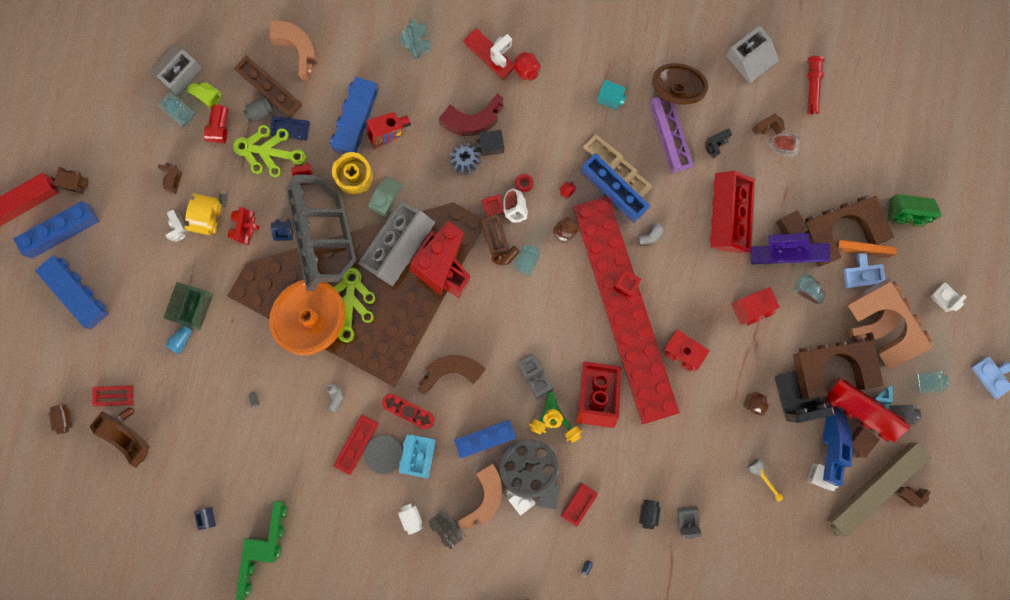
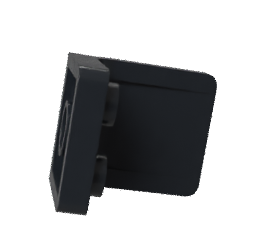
(794, 407)

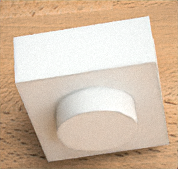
(500, 46)
(520, 504)

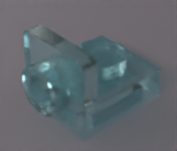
(527, 259)
(933, 382)

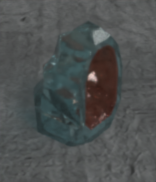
(810, 289)

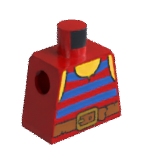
(385, 128)

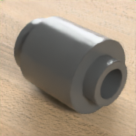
(258, 110)

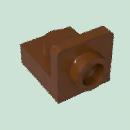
(772, 122)
(172, 179)
(913, 498)

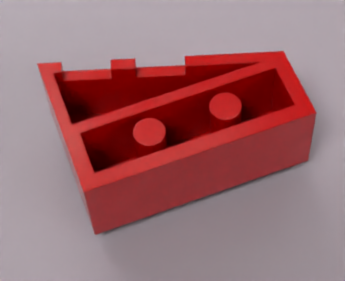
(438, 256)
(458, 277)

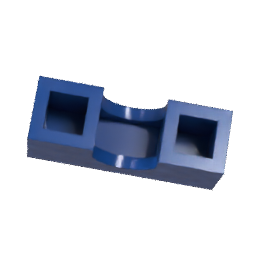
(485, 439)

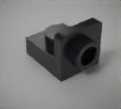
(719, 139)

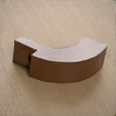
(451, 364)
(122, 437)

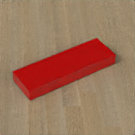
(482, 48)
(356, 444)

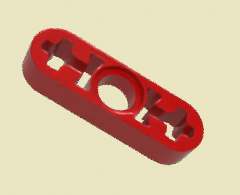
(392, 409)

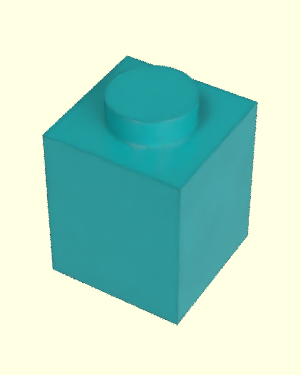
(611, 95)

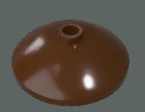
(679, 84)

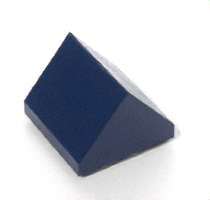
(204, 518)

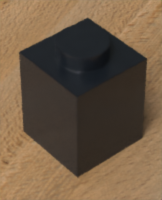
(490, 143)

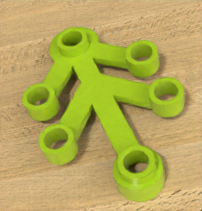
(266, 150)
(350, 301)

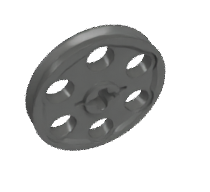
(521, 472)

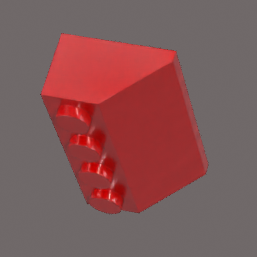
(732, 212)
(867, 409)

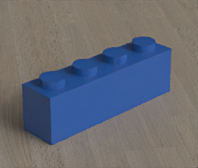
(354, 116)
(614, 187)
(56, 230)
(72, 292)

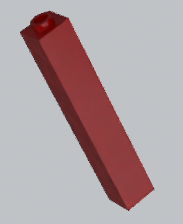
(26, 197)

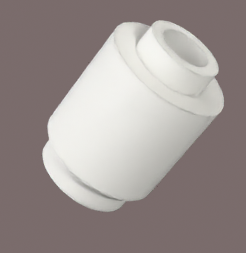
(410, 519)

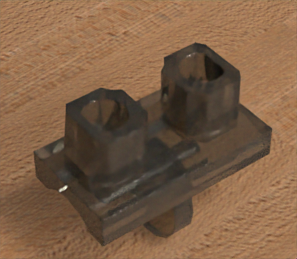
(446, 529)

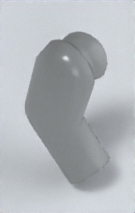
(336, 396)

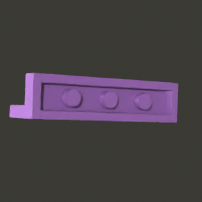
(667, 136)

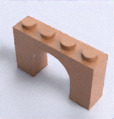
(912, 339)

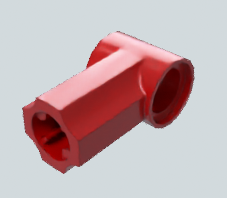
(216, 128)

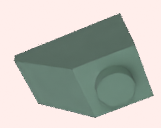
(385, 197)

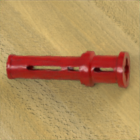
(814, 75)

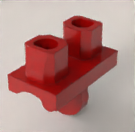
(244, 226)

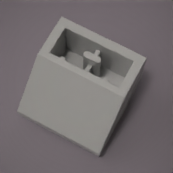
(753, 54)
(176, 69)

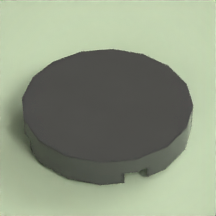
(383, 454)

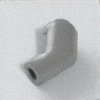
(653, 236)

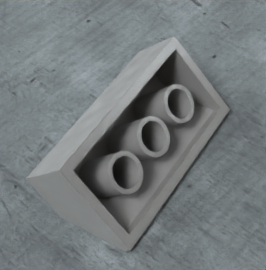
(396, 243)

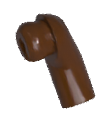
(505, 258)

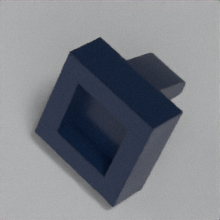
(282, 230)

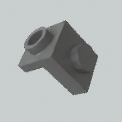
(908, 412)
(688, 522)

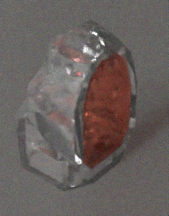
(785, 144)

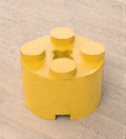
(346, 165)
(202, 214)

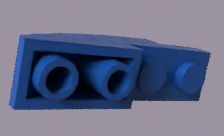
(840, 448)

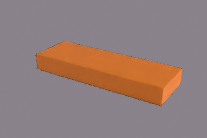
(870, 249)

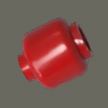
(527, 66)

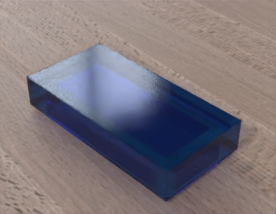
(296, 128)

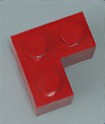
(753, 306)

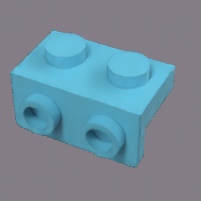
(417, 456)

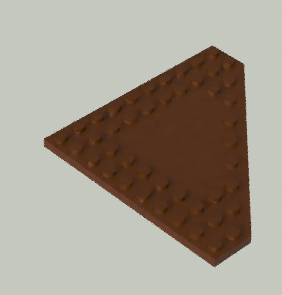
(399, 311)

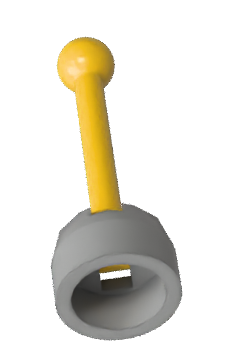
(757, 468)

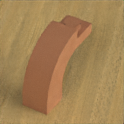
(291, 35)
(882, 325)
(492, 487)

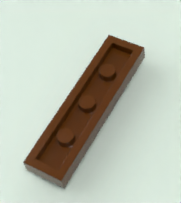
(268, 86)

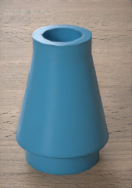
(179, 339)

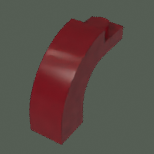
(472, 124)

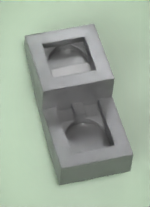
(535, 376)

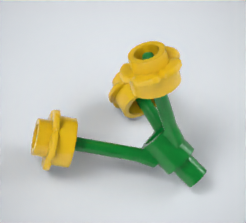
(552, 417)

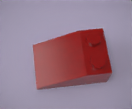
(599, 395)

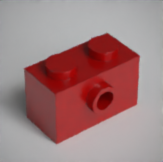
(685, 350)

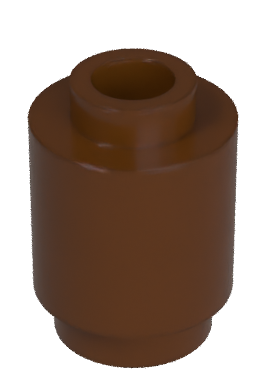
(60, 419)

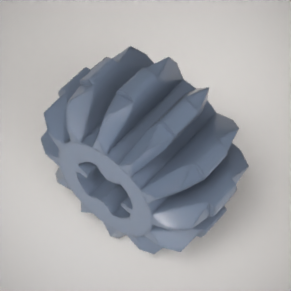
(473, 158)

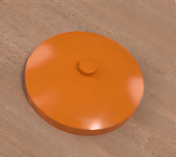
(307, 320)

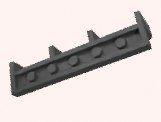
(302, 229)

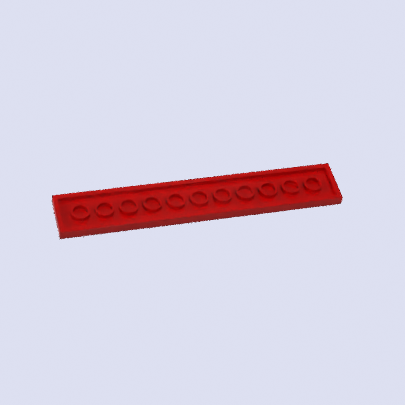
(625, 313)

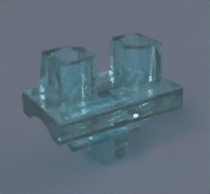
(411, 39)
(176, 109)

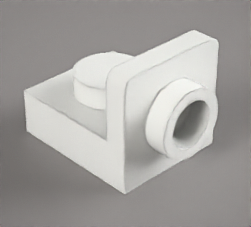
(177, 223)
(947, 298)

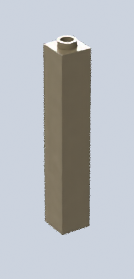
(878, 490)

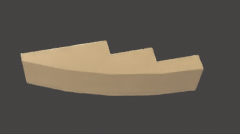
(618, 164)

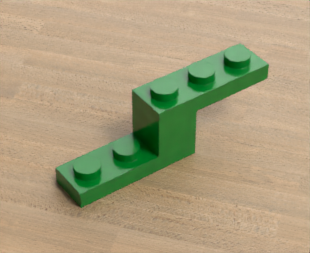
(261, 550)

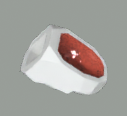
(515, 206)

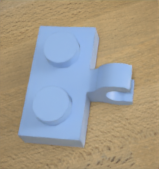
(863, 274)
(993, 376)

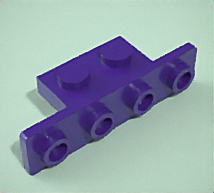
(790, 249)

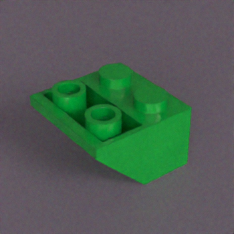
(913, 210)

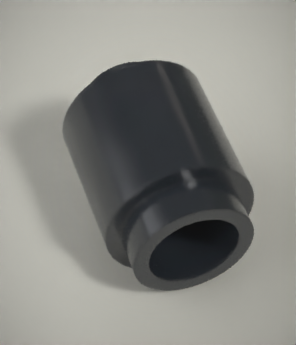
(649, 514)

